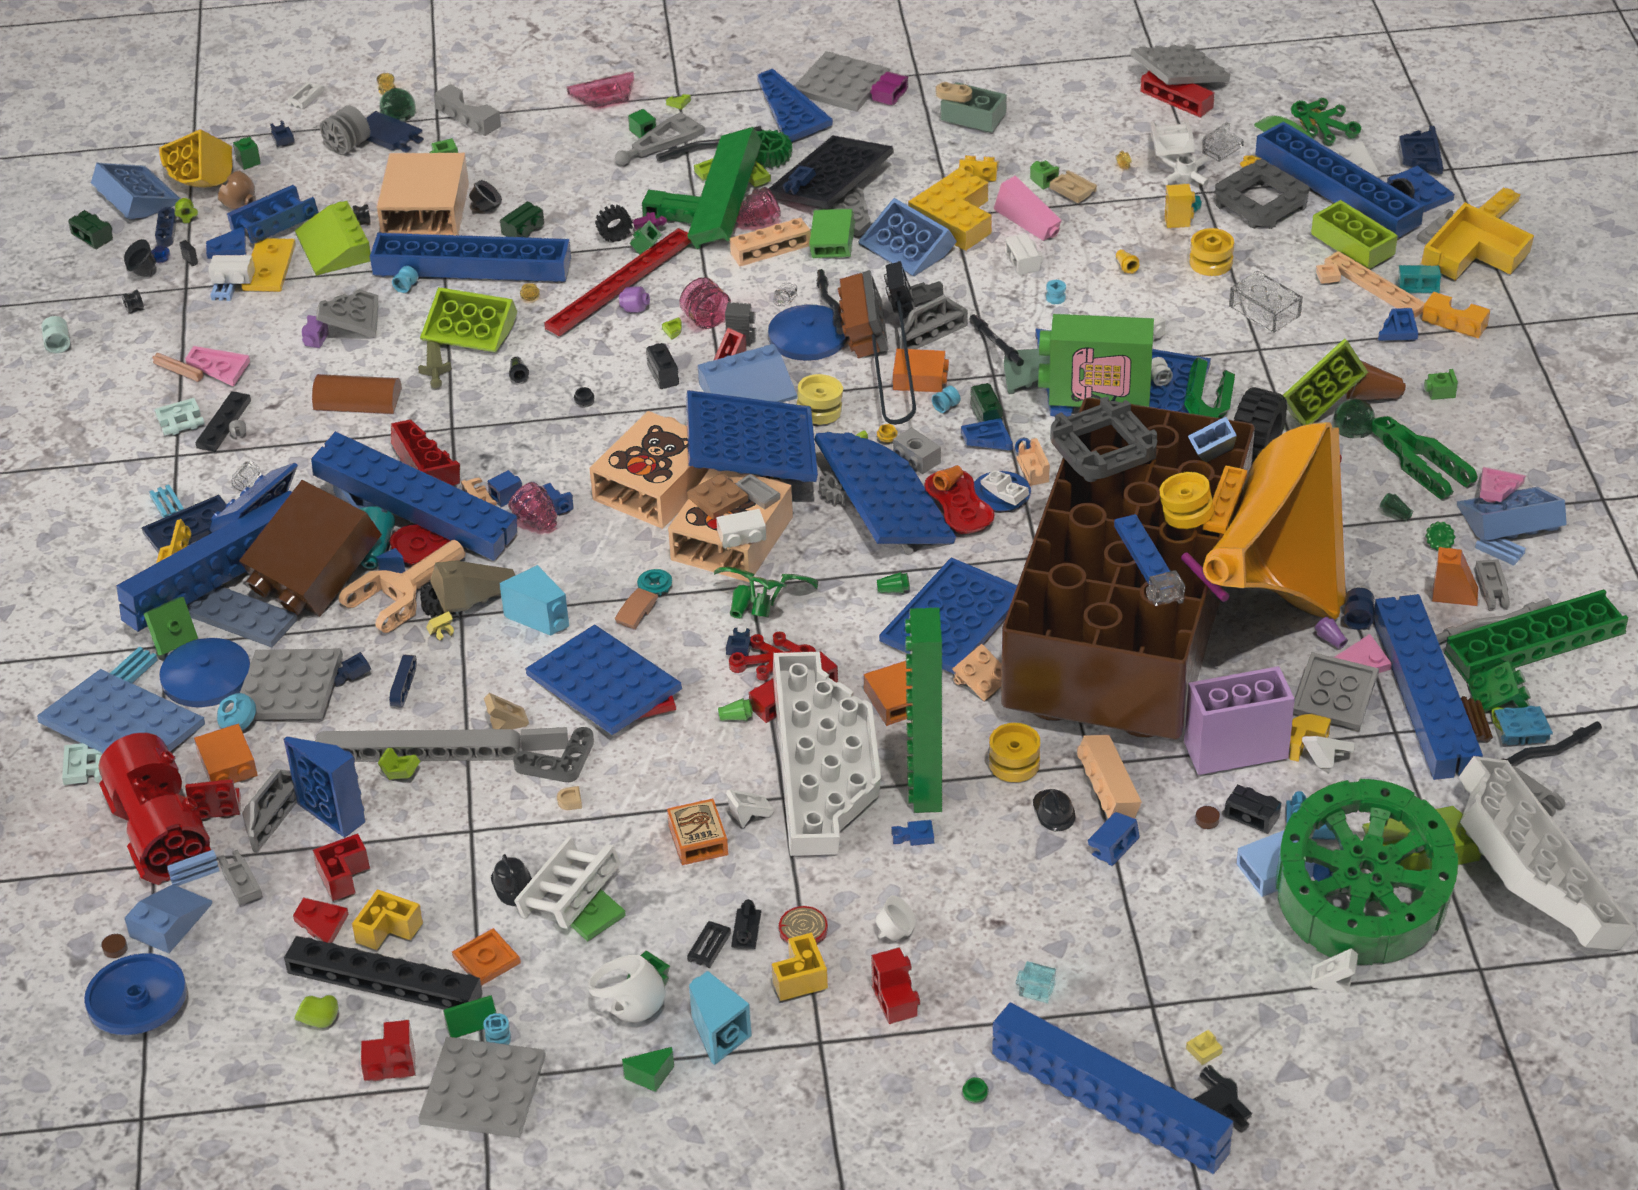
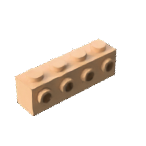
(770, 241)
(1108, 775)

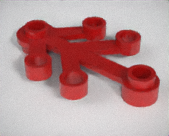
(739, 662)

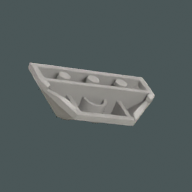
(933, 322)
(269, 808)

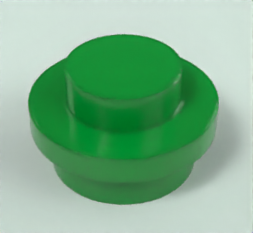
(975, 1090)

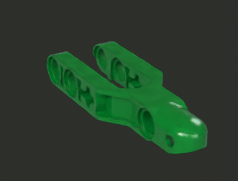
(1194, 391)
(1407, 444)

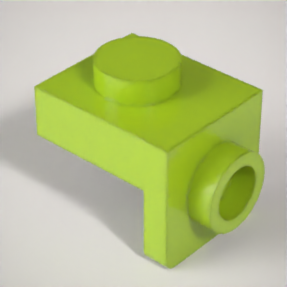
(398, 767)

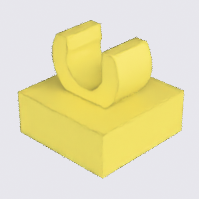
(440, 623)
(1204, 1047)

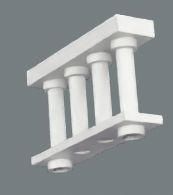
(574, 897)

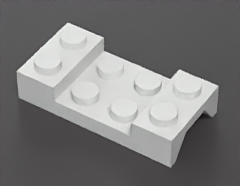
(1172, 139)

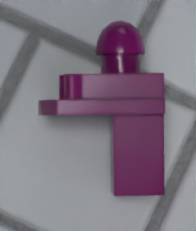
(640, 222)

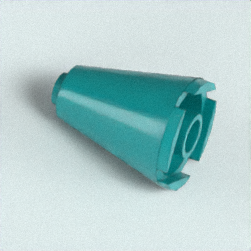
(385, 523)

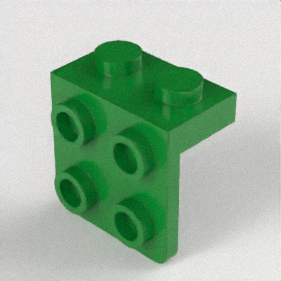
(1499, 687)

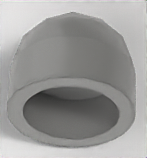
(237, 424)

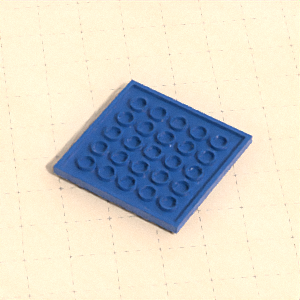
(750, 436)

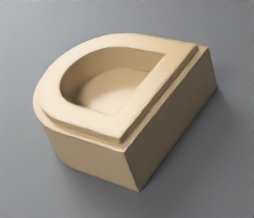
(569, 798)

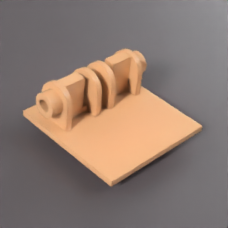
(980, 672)

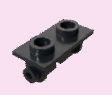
(746, 926)

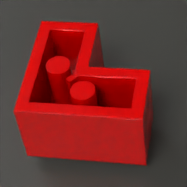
(338, 863)
(893, 985)
(389, 1056)

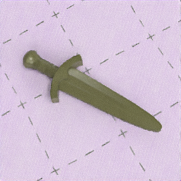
(434, 365)

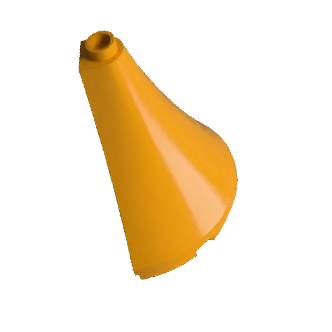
(1289, 524)

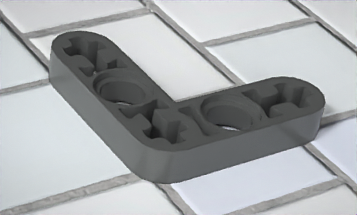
(529, 762)

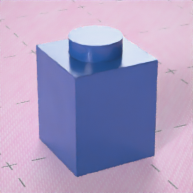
(503, 487)

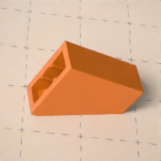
(1454, 579)

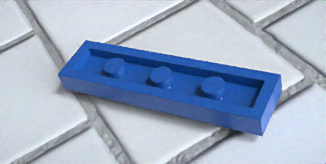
(1140, 546)

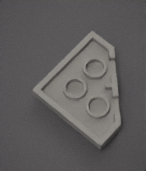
(854, 200)
(351, 312)

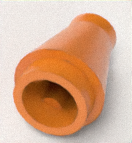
(947, 477)

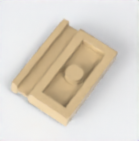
(1073, 186)

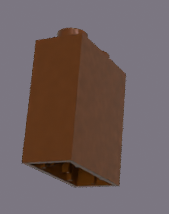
(309, 549)

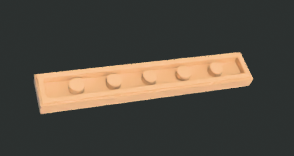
(1375, 284)

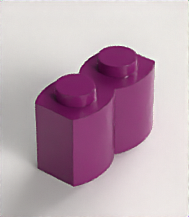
(889, 88)

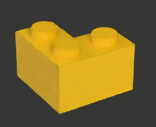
(386, 915)
(803, 970)

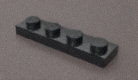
(218, 427)

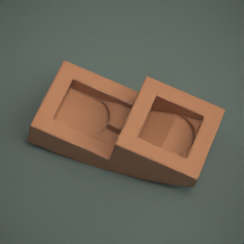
(634, 608)

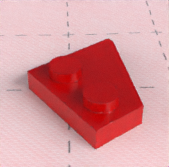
(320, 918)

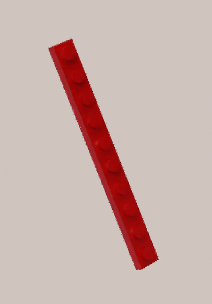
(617, 282)

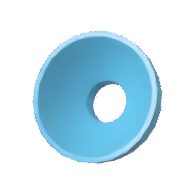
(242, 712)

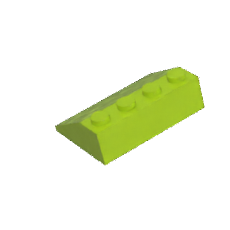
(334, 239)
(469, 319)
(1324, 384)
(1464, 846)

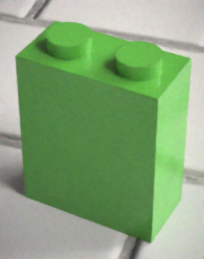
(832, 233)

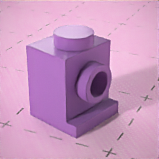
(314, 332)

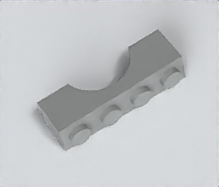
(482, 118)

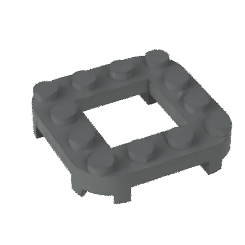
(1228, 193)
(1091, 465)

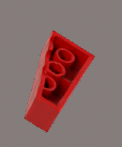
(422, 453)

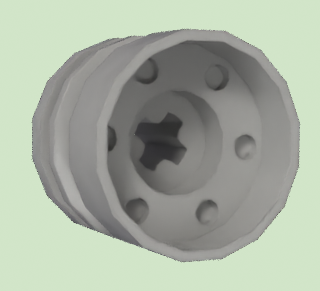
(345, 129)

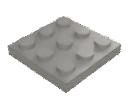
(1335, 690)

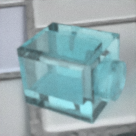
(1036, 981)

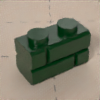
(522, 220)
(90, 229)
(985, 403)

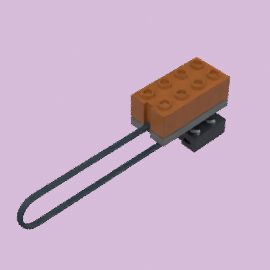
(865, 319)

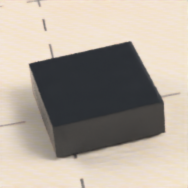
(188, 253)

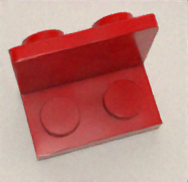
(215, 798)

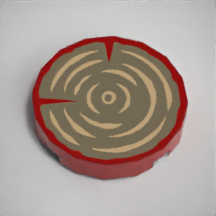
(802, 921)

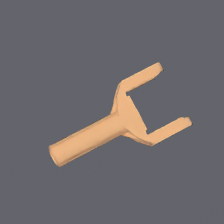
(399, 586)

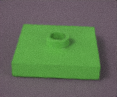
(170, 625)
(597, 916)

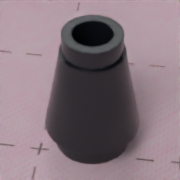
(518, 370)

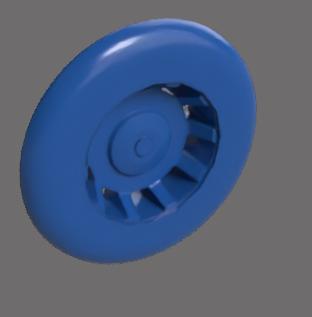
(996, 503)

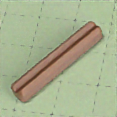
(178, 367)

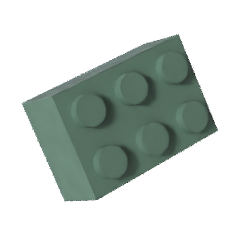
(981, 112)

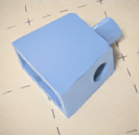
(1213, 440)

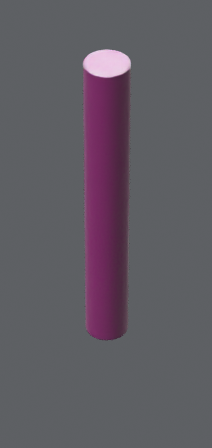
(1198, 570)

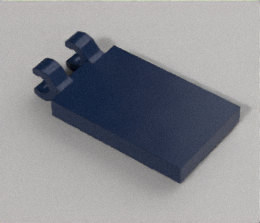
(392, 132)

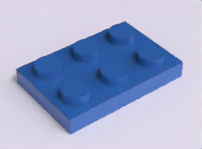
(1427, 189)

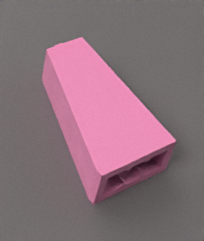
(1026, 209)

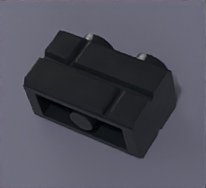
(662, 365)
(1252, 808)

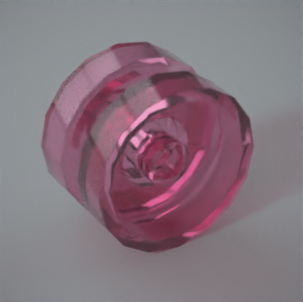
(704, 302)

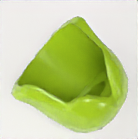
(317, 1011)

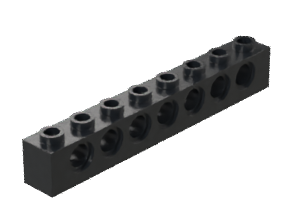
(380, 974)

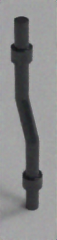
(675, 151)
(822, 284)
(1009, 352)
(1579, 736)

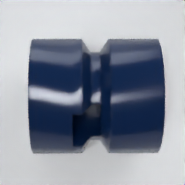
(1359, 608)

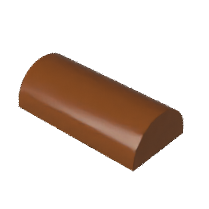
(355, 393)

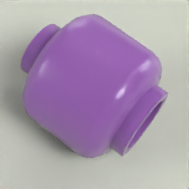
(634, 299)

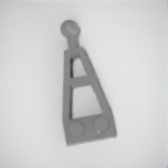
(680, 122)

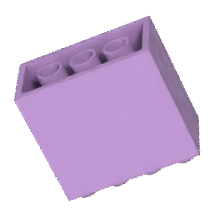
(1238, 720)

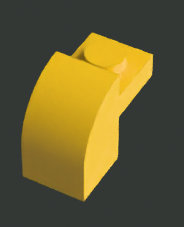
(1306, 726)

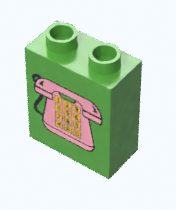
(1097, 359)

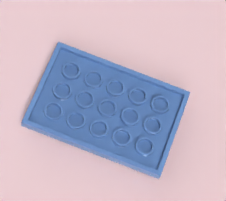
(111, 708)

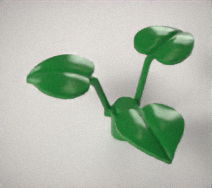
(762, 602)

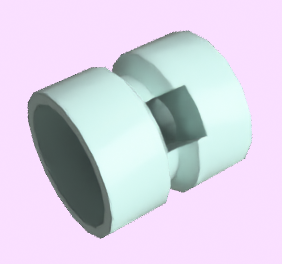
(55, 334)

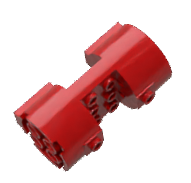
(144, 789)

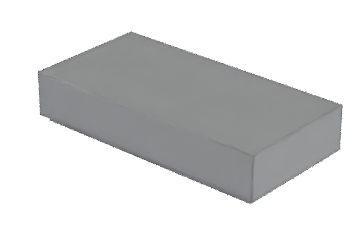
(758, 491)
(544, 738)

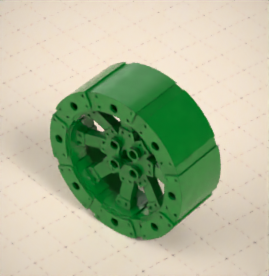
(1374, 938)

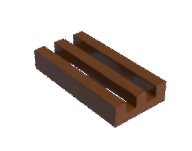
(1477, 718)

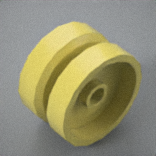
(823, 396)

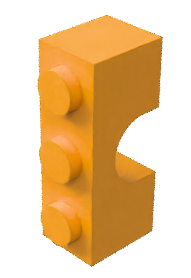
(1469, 321)

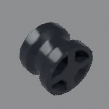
(362, 213)
(132, 301)

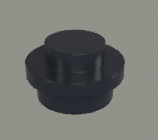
(584, 396)

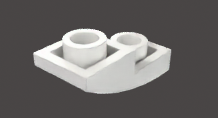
(1002, 487)

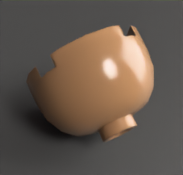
(238, 191)

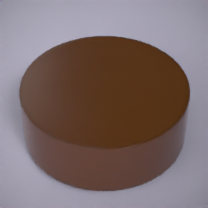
(1207, 817)
(114, 945)

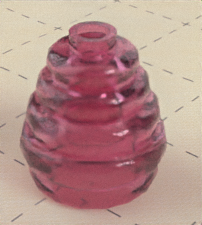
(758, 209)
(534, 507)

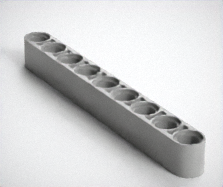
(427, 744)

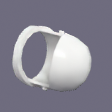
(638, 995)

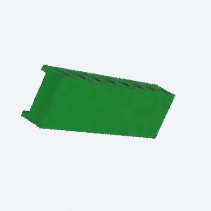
(725, 187)
(1536, 635)

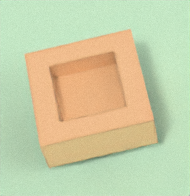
(1328, 273)

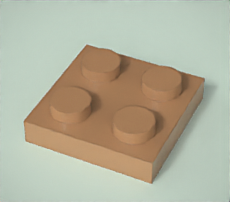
(717, 496)

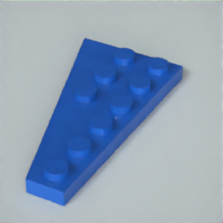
(791, 109)

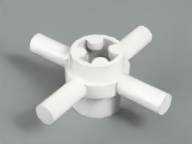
(1186, 170)

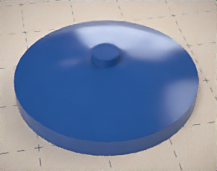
(805, 333)
(204, 672)
(135, 994)

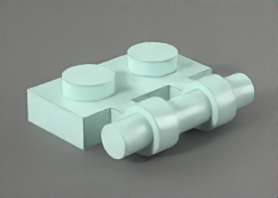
(178, 412)
(77, 766)

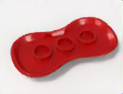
(961, 505)
(416, 543)

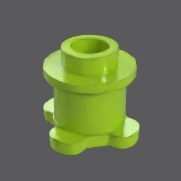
(185, 209)

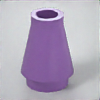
(1329, 631)

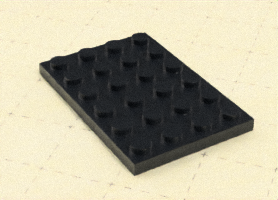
(838, 168)

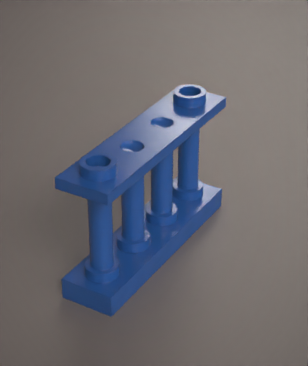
(273, 214)

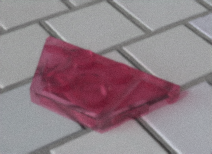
(603, 91)

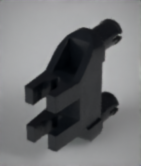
(1223, 1098)

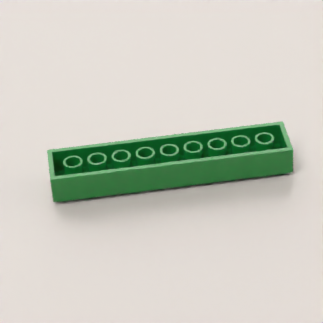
(925, 709)

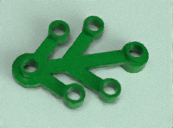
(1322, 119)

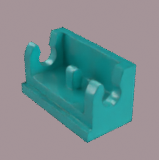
(1419, 278)

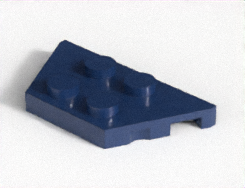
(1421, 150)

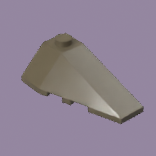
(466, 583)

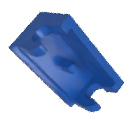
(1114, 838)

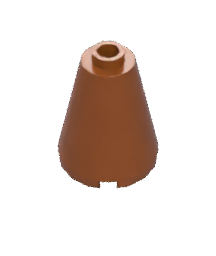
(1377, 385)

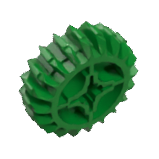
(774, 149)

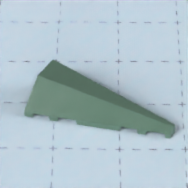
(1023, 375)

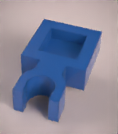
(917, 833)

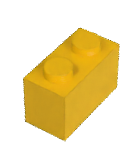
(1179, 205)

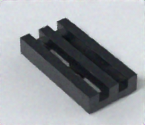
(709, 960)

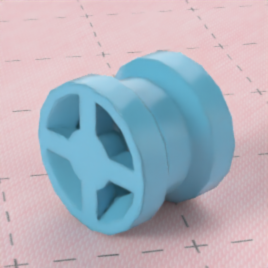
(1055, 291)

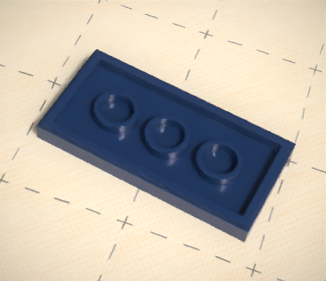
(195, 517)

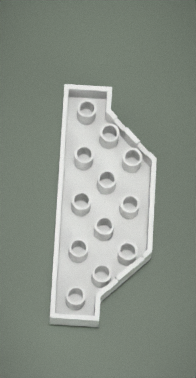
(824, 753)
(1537, 856)

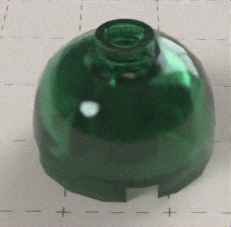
(397, 104)
(1354, 418)

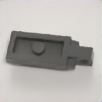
(924, 292)

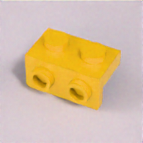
(982, 168)

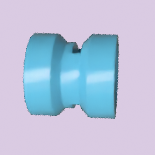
(405, 279)
(945, 399)
(497, 1029)

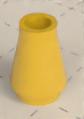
(1127, 261)

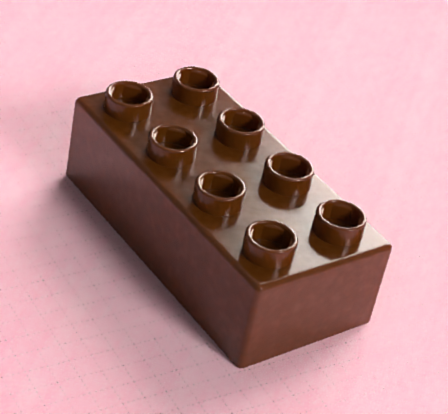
(1080, 622)

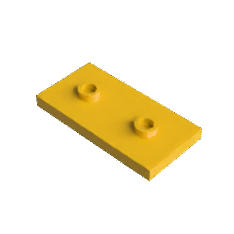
(271, 264)

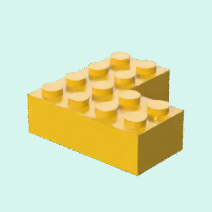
(956, 205)
(1476, 235)

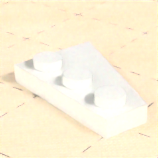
(1359, 155)

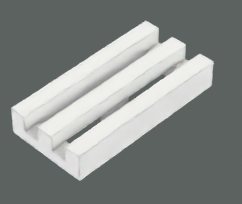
(305, 95)

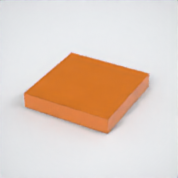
(486, 956)

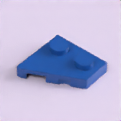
(227, 244)
(1399, 326)
(987, 434)

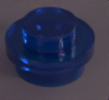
(161, 254)

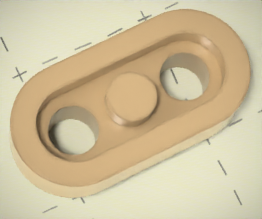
(953, 92)

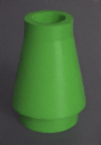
(736, 710)

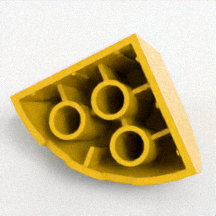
(197, 159)

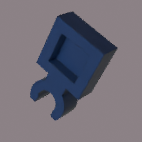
(281, 135)
(798, 178)
(739, 642)
(353, 668)

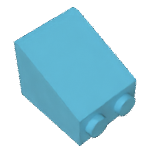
(535, 601)
(719, 1016)

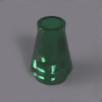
(1395, 506)

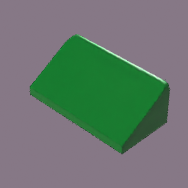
(468, 1016)

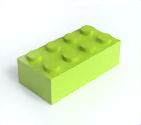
(1354, 234)

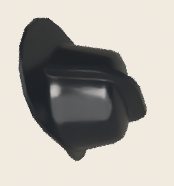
(484, 196)
(139, 258)
(1054, 809)
(509, 879)

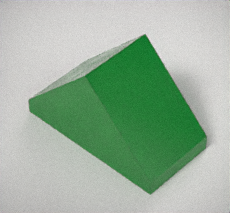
(649, 1068)

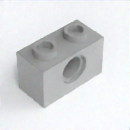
(917, 450)

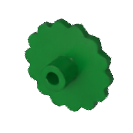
(1440, 535)

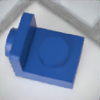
(561, 502)

